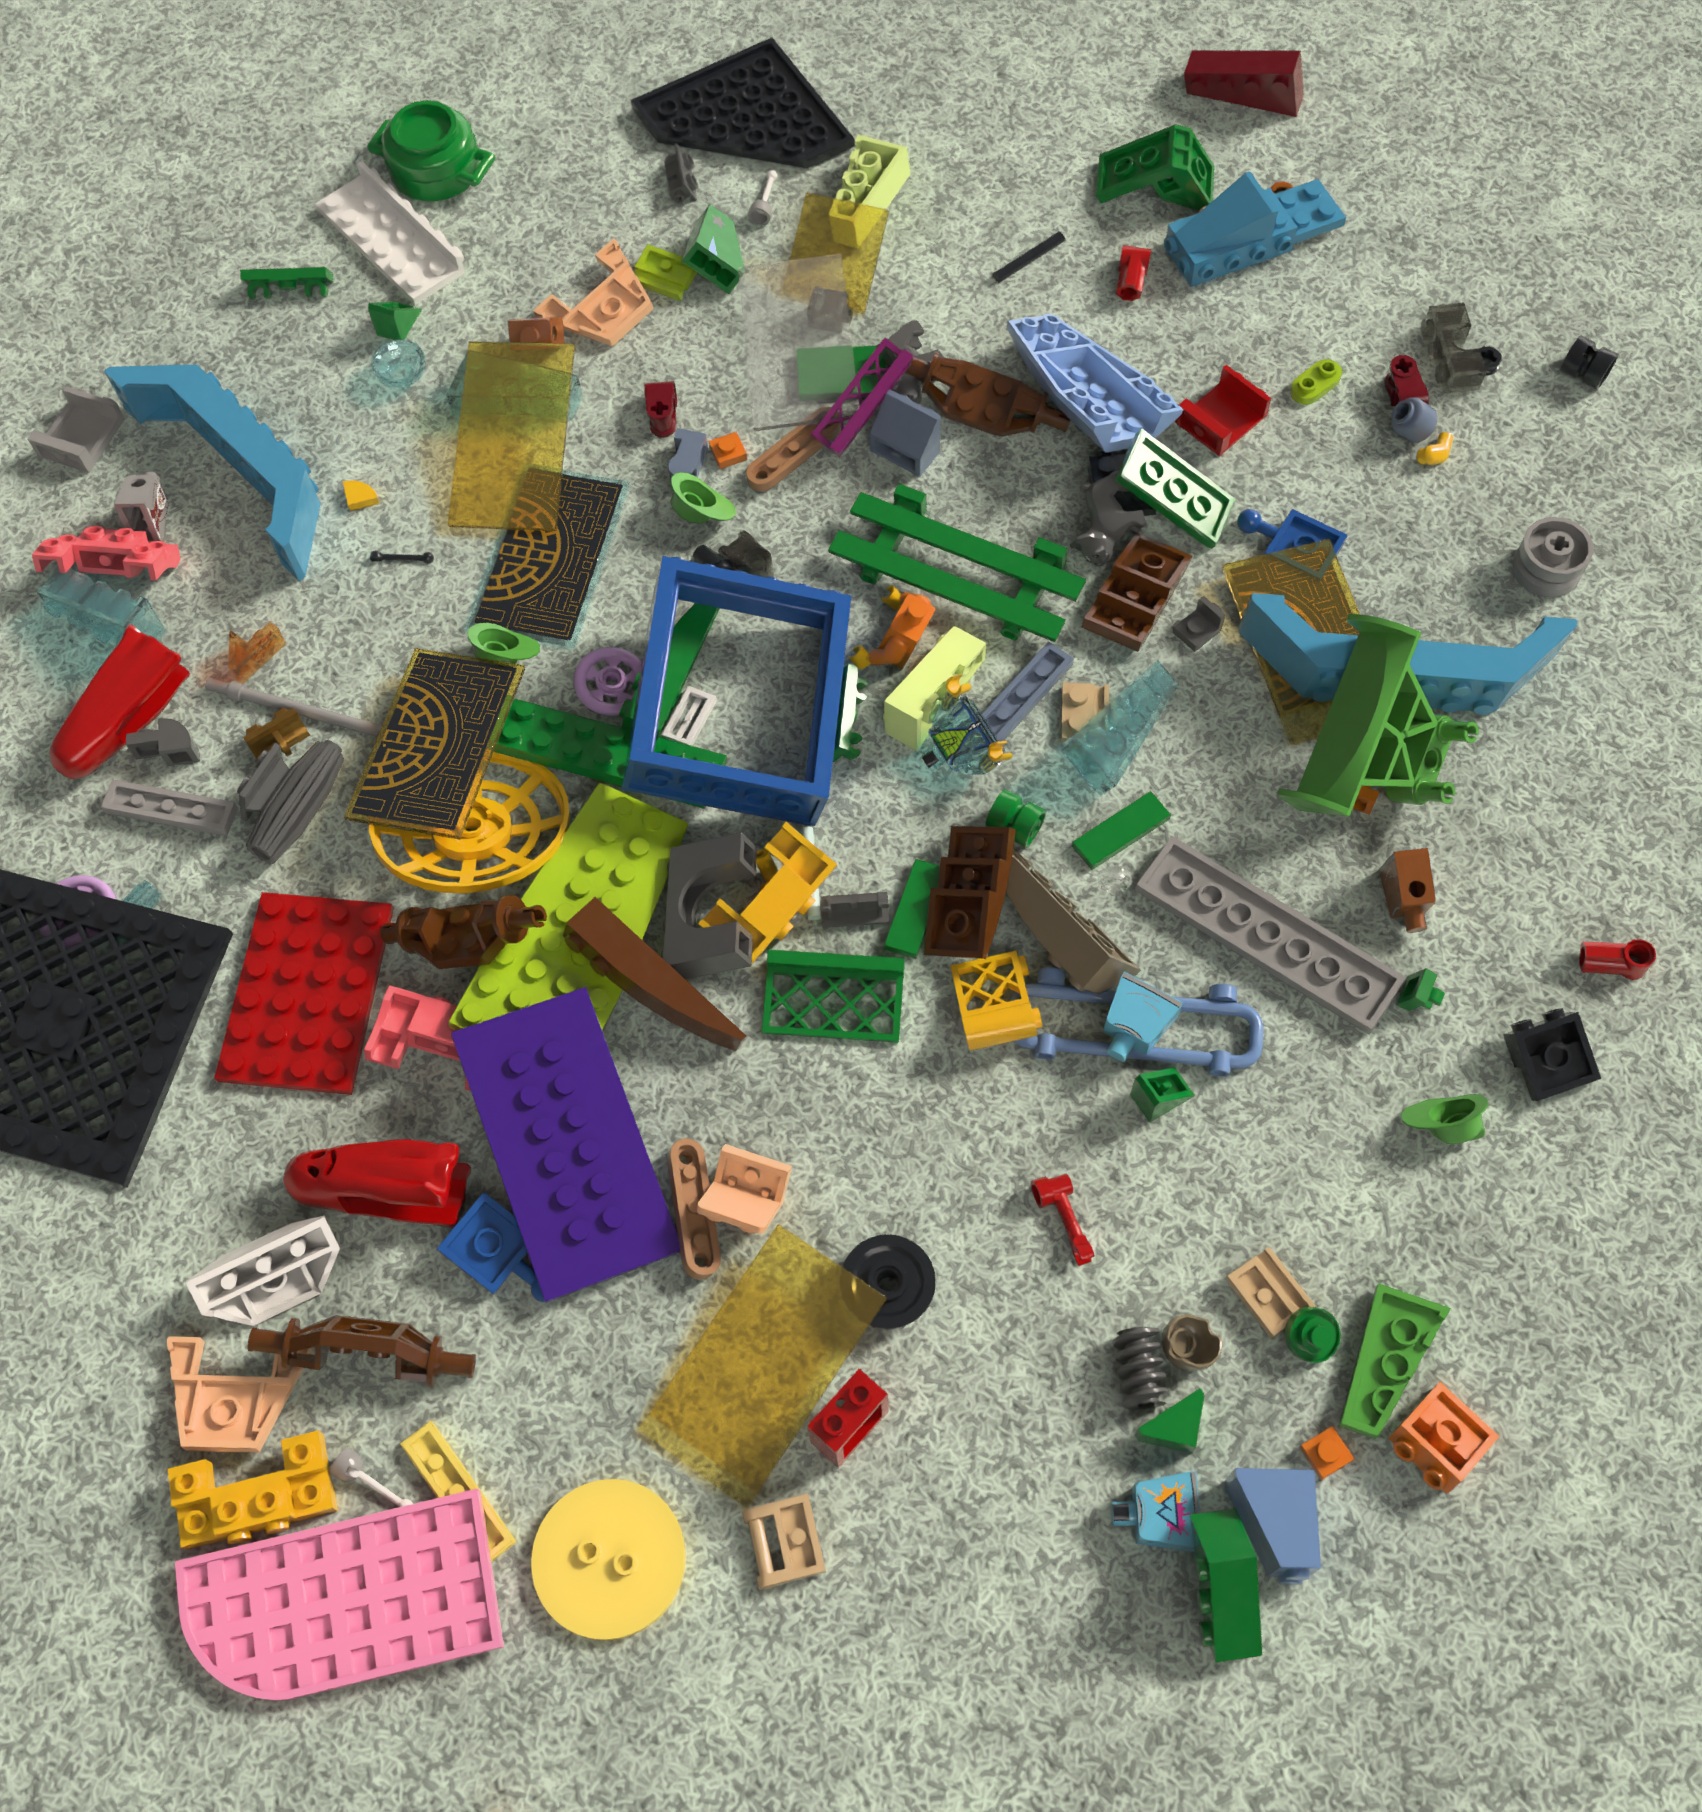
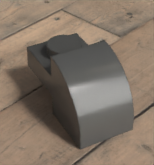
(169, 741)

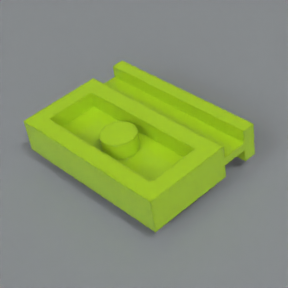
(663, 272)

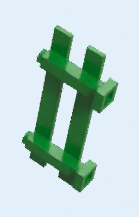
(908, 519)

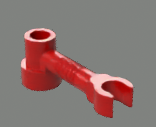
(1055, 1192)

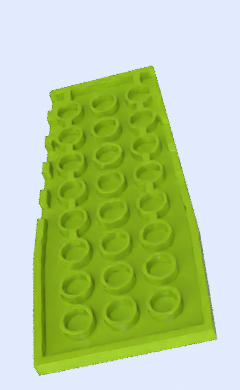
(609, 852)

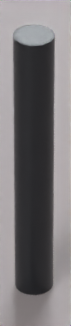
(1029, 257)

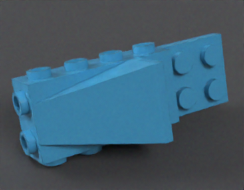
(1249, 227)

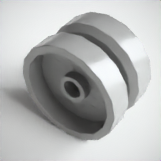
(1552, 557)

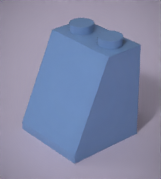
(1279, 1518)

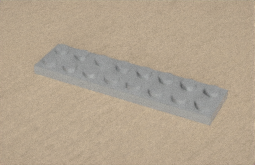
(1270, 934)

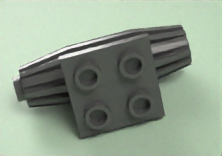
(286, 796)

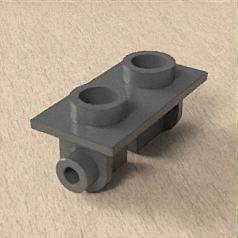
(680, 176)
(854, 909)

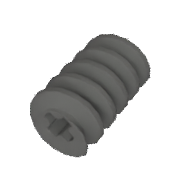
(1139, 1368)

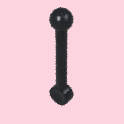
(427, 557)

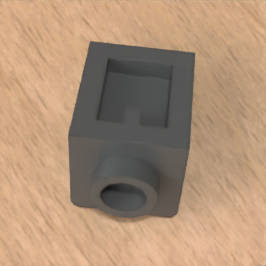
(1200, 625)

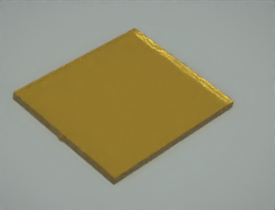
(847, 229)

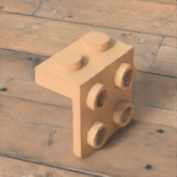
(745, 1190)

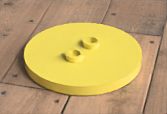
(608, 1559)

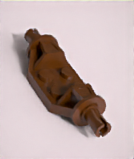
(984, 397)
(463, 933)
(376, 1337)

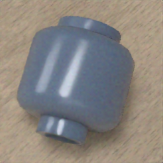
(1414, 419)

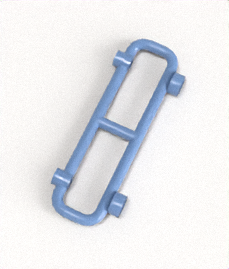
(1221, 1002)

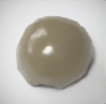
(1204, 1344)

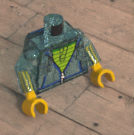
(963, 735)

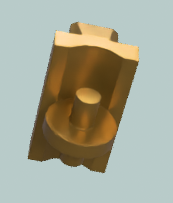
(284, 729)

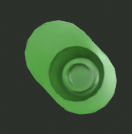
(697, 501)
(501, 644)
(1449, 1119)

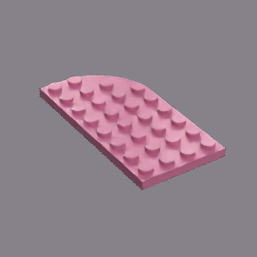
(344, 1600)

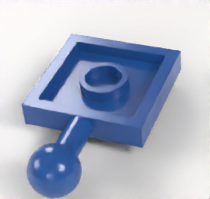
(1294, 532)
(489, 1247)

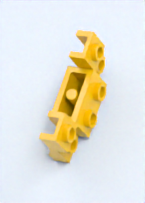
(784, 895)
(254, 1504)

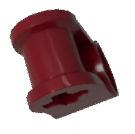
(1405, 381)
(661, 407)

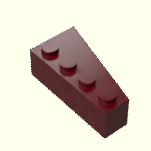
(1248, 78)

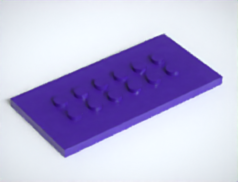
(566, 1144)

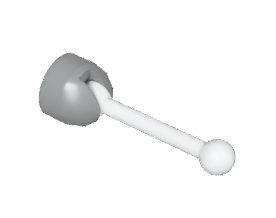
(760, 211)
(349, 1467)

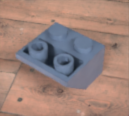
(906, 433)

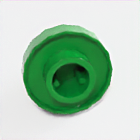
(1312, 1334)

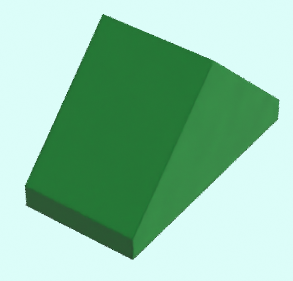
(393, 319)
(1160, 1092)
(1177, 1426)

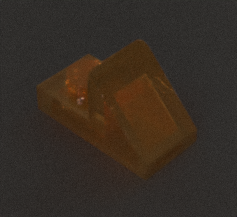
(250, 656)

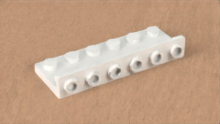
(392, 235)

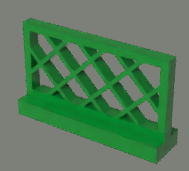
(833, 967)

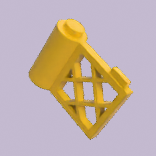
(997, 1020)

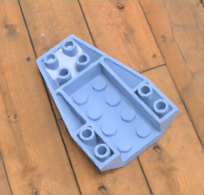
(1091, 384)

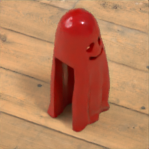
(120, 700)
(383, 1180)

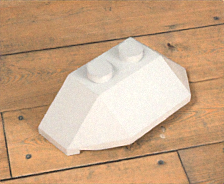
(267, 1273)

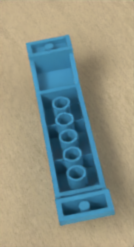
(233, 431)
(1449, 673)

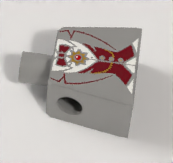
(143, 505)

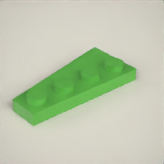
(1389, 1353)

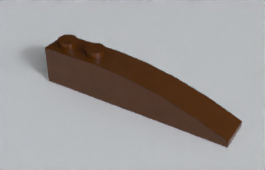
(646, 976)

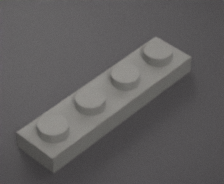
(169, 807)

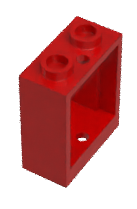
(841, 1430)

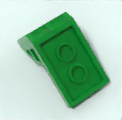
(1152, 161)

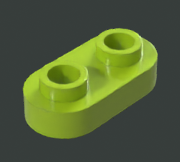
(1317, 380)

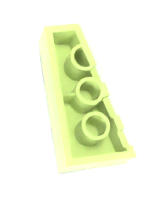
(874, 172)

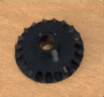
(904, 1262)

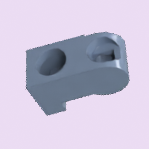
(690, 452)

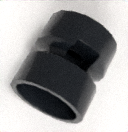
(1589, 362)

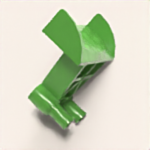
(1366, 728)

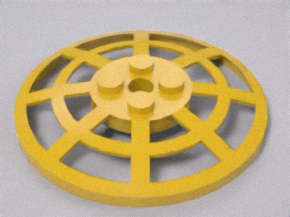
(489, 839)

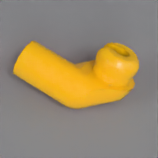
(1436, 453)
(766, 866)

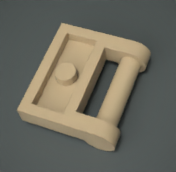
(796, 1537)

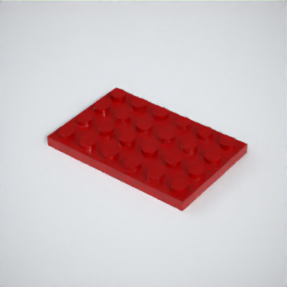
(305, 994)

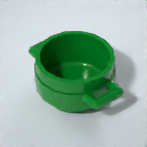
(430, 151)

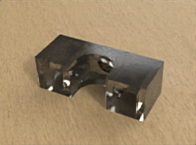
(1455, 367)

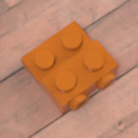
(1442, 1439)

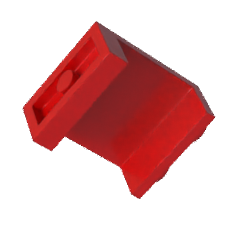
(1224, 412)

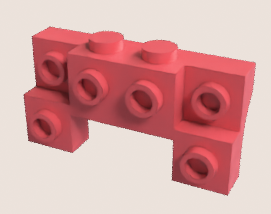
(108, 552)
(413, 1022)

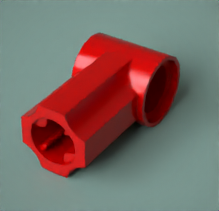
(1132, 269)
(1615, 959)

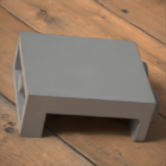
(79, 430)

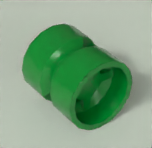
(1012, 813)

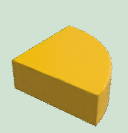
(359, 495)

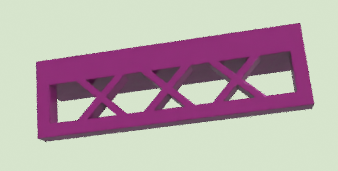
(872, 401)

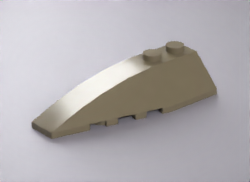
(1070, 939)

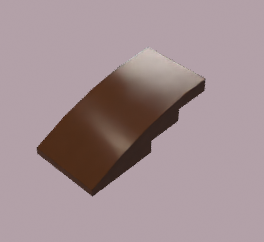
(1136, 591)
(969, 892)

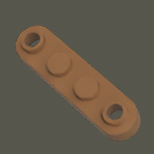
(787, 456)
(695, 1231)

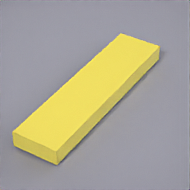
(448, 1476)

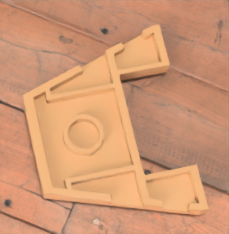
(610, 308)
(225, 1411)

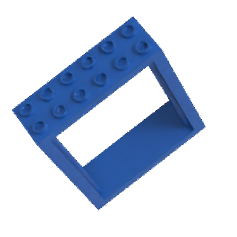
(718, 784)

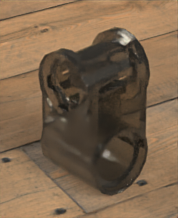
(748, 555)

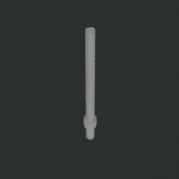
(239, 692)

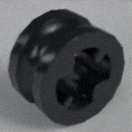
(1493, 355)

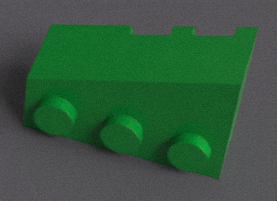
(1227, 1585)

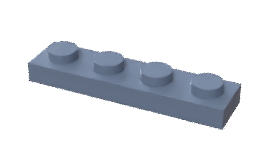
(1027, 690)

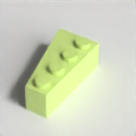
(917, 698)

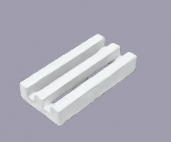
(699, 722)

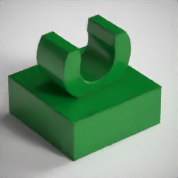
(1420, 991)

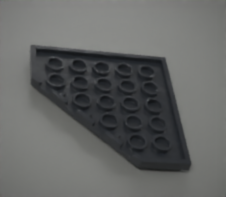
(746, 108)

